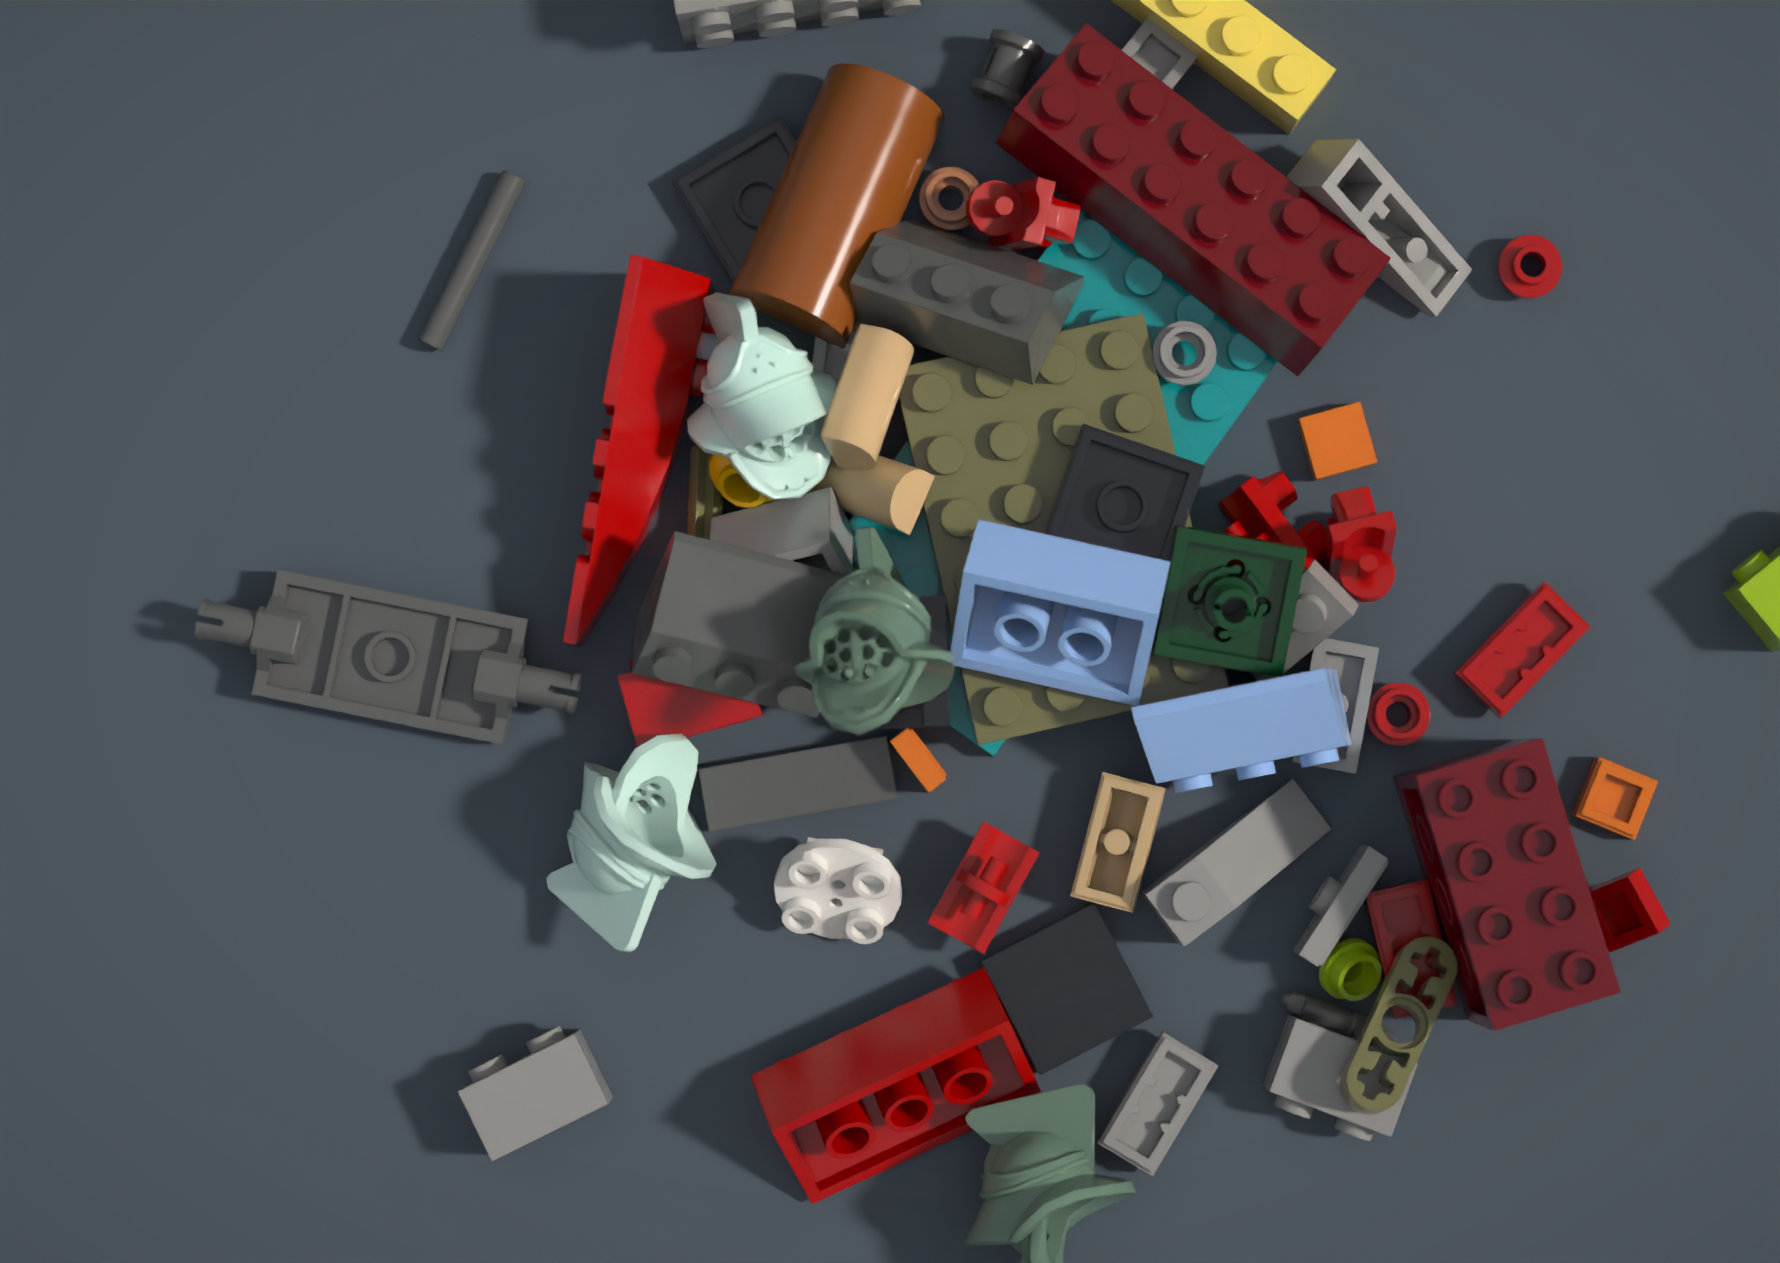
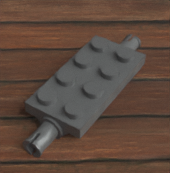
(389, 656)

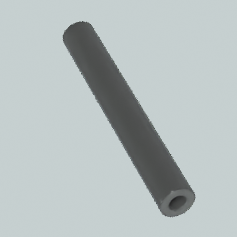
(472, 260)

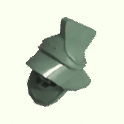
(872, 645)
(1040, 1172)

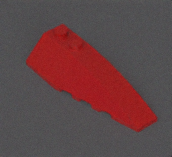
(649, 398)

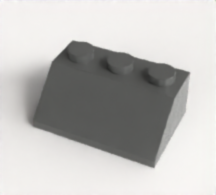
(964, 298)
(730, 622)

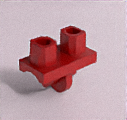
(1021, 214)
(1257, 514)
(1360, 545)
(983, 887)

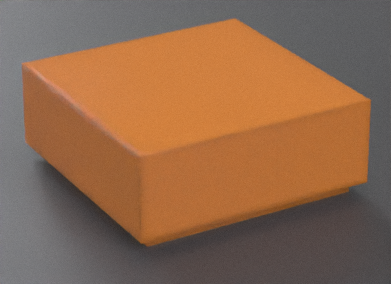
(1337, 441)
(919, 759)
(1614, 798)

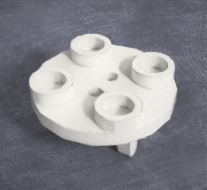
(829, 869)

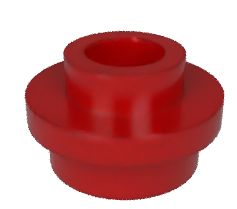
(1513, 277)
(1417, 709)

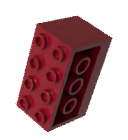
(1507, 883)

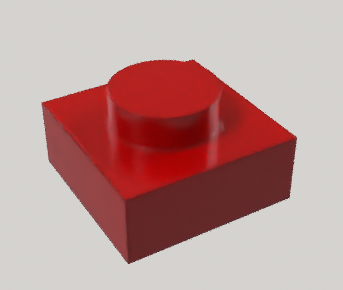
(1627, 910)

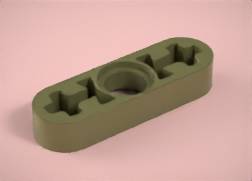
(1434, 990)

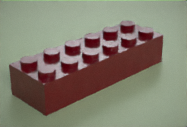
(1192, 199)

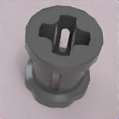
(1006, 69)

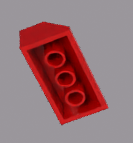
(893, 1085)

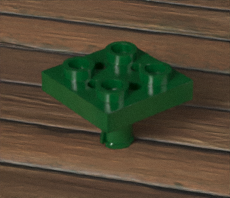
(1255, 639)

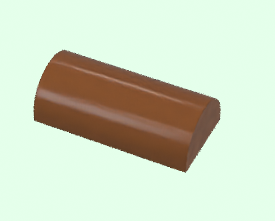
(836, 192)

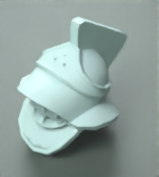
(762, 397)
(632, 839)

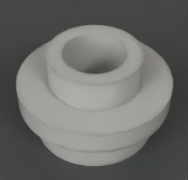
(1198, 339)

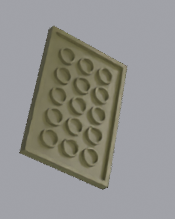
(1002, 460)

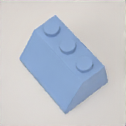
(1058, 612)
(1244, 729)

